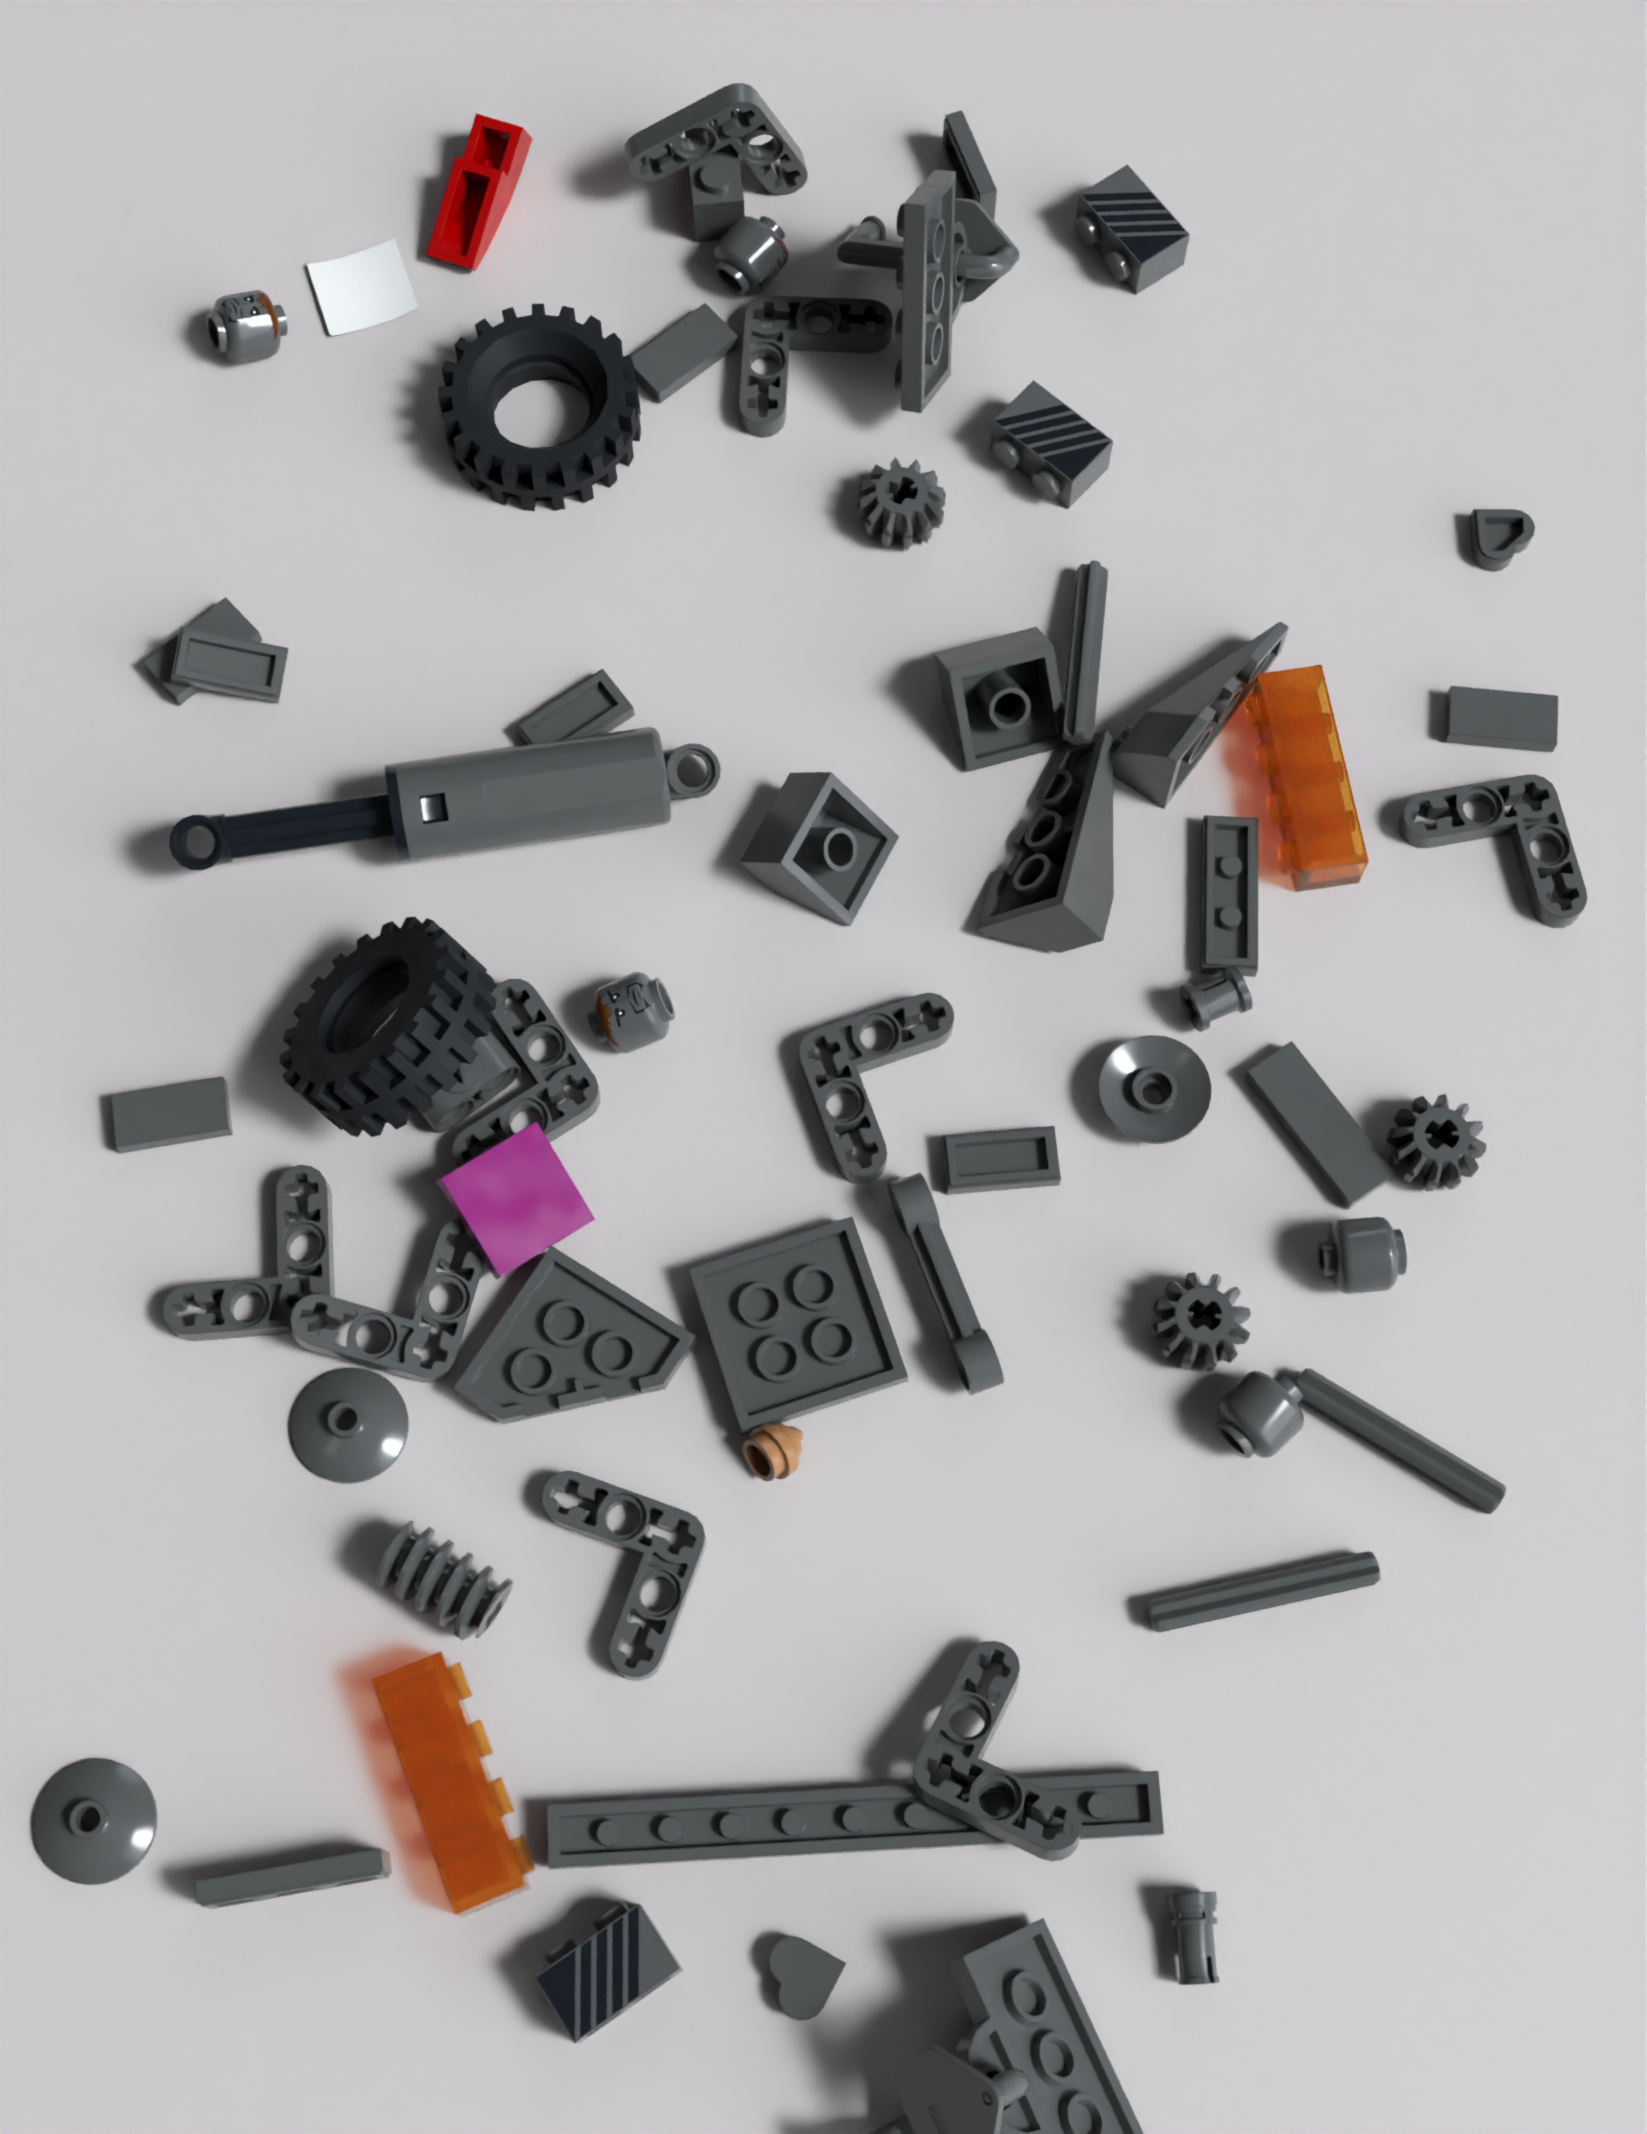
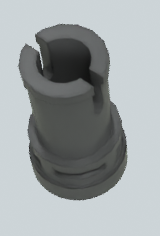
(1195, 1936)

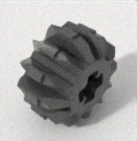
(901, 503)
(1452, 1158)
(1204, 1341)

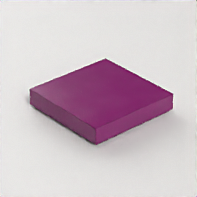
(515, 1200)

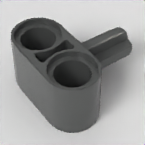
(476, 1085)

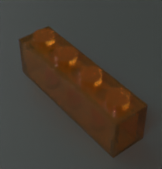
(1306, 778)
(452, 1783)

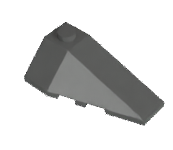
(1181, 728)
(1064, 869)

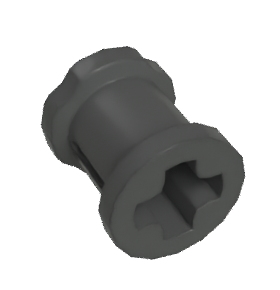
(1215, 998)

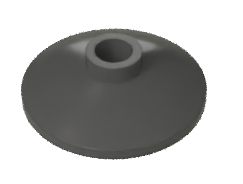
(1159, 1065)
(368, 1446)
(124, 1828)

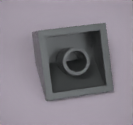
(1002, 697)
(820, 846)

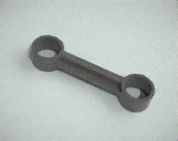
(969, 1343)

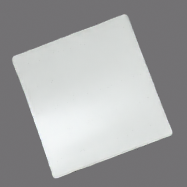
(363, 288)

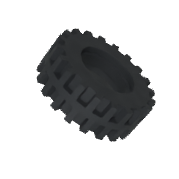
(530, 351)
(438, 1017)

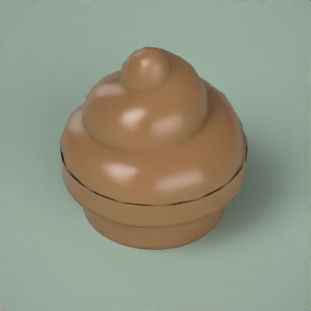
(773, 1450)

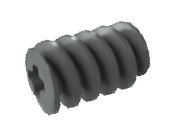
(441, 1582)

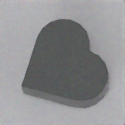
(1498, 536)
(805, 1976)

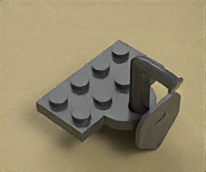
(945, 259)
(1025, 2061)

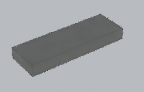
(1229, 895)
(1320, 1125)
(293, 1879)

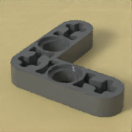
(731, 128)
(779, 340)
(1521, 824)
(854, 1059)
(548, 1077)
(278, 1292)
(403, 1332)
(655, 1562)
(965, 1759)

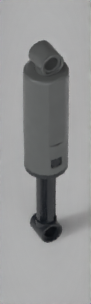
(476, 801)

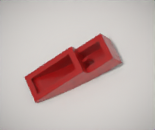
(478, 192)

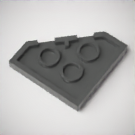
(571, 1346)

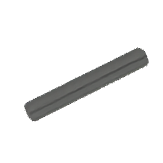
(1085, 654)
(1400, 1442)
(1263, 1591)

